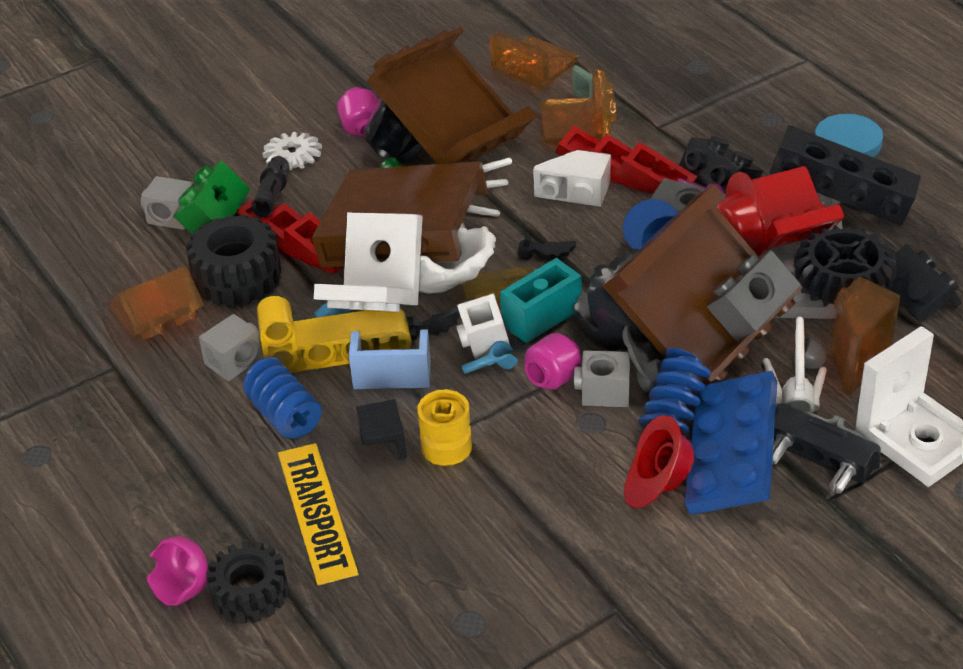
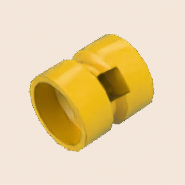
(444, 427)

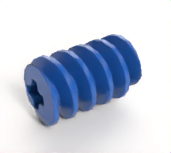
(675, 388)
(281, 398)

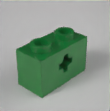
(214, 195)

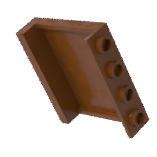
(445, 100)
(434, 191)
(674, 280)

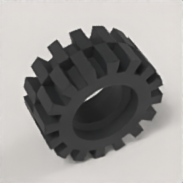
(253, 599)

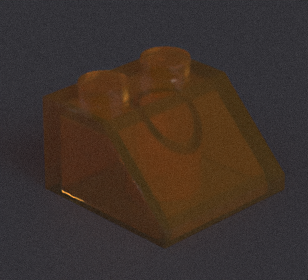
(156, 303)
(861, 328)

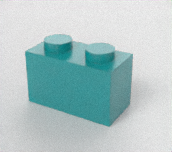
(540, 300)

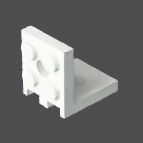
(366, 279)
(898, 411)

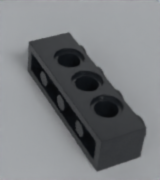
(849, 175)

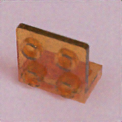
(529, 60)

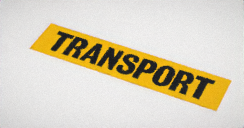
(317, 514)

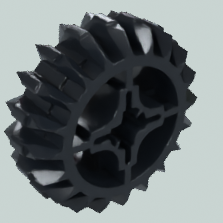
(838, 258)

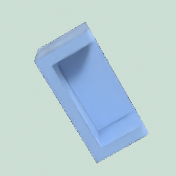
(390, 367)

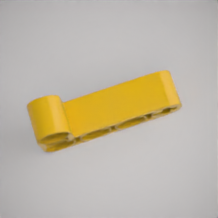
(326, 339)

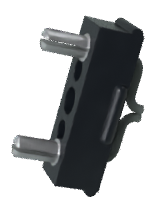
(825, 444)

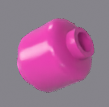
(355, 109)
(552, 361)

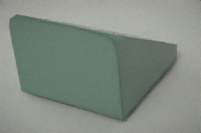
(582, 82)

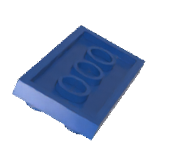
(732, 443)

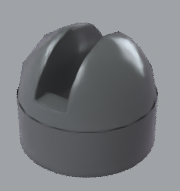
(813, 353)

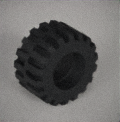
(234, 260)

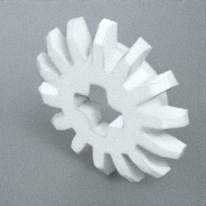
(305, 149)

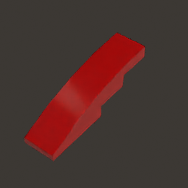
(635, 167)
(292, 232)

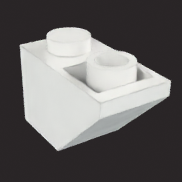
(574, 178)

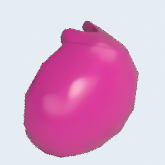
(178, 570)

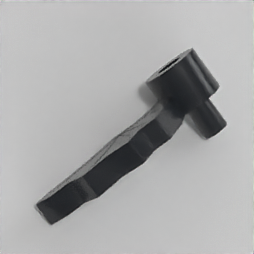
(547, 250)
(435, 325)

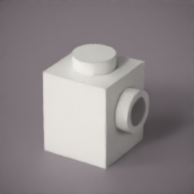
(481, 325)

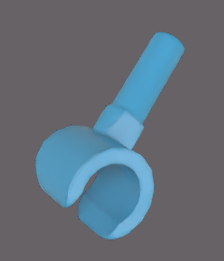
(497, 354)

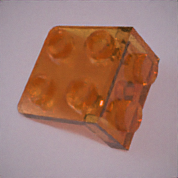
(588, 114)

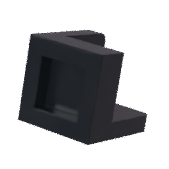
(381, 423)

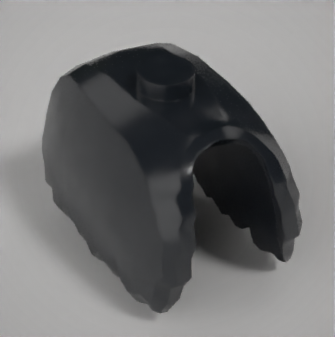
(389, 135)
(599, 313)

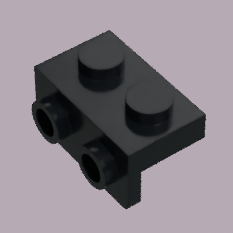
(715, 162)
(920, 286)

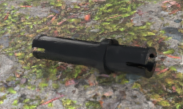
(271, 185)

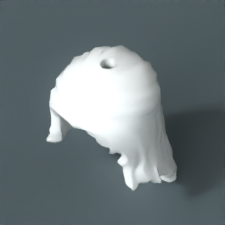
(476, 248)

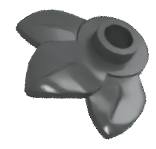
(643, 359)

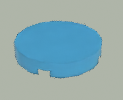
(852, 132)

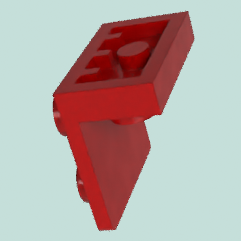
(793, 207)

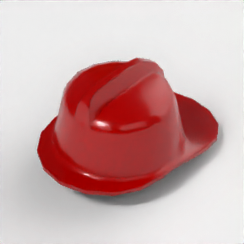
(743, 211)
(660, 462)

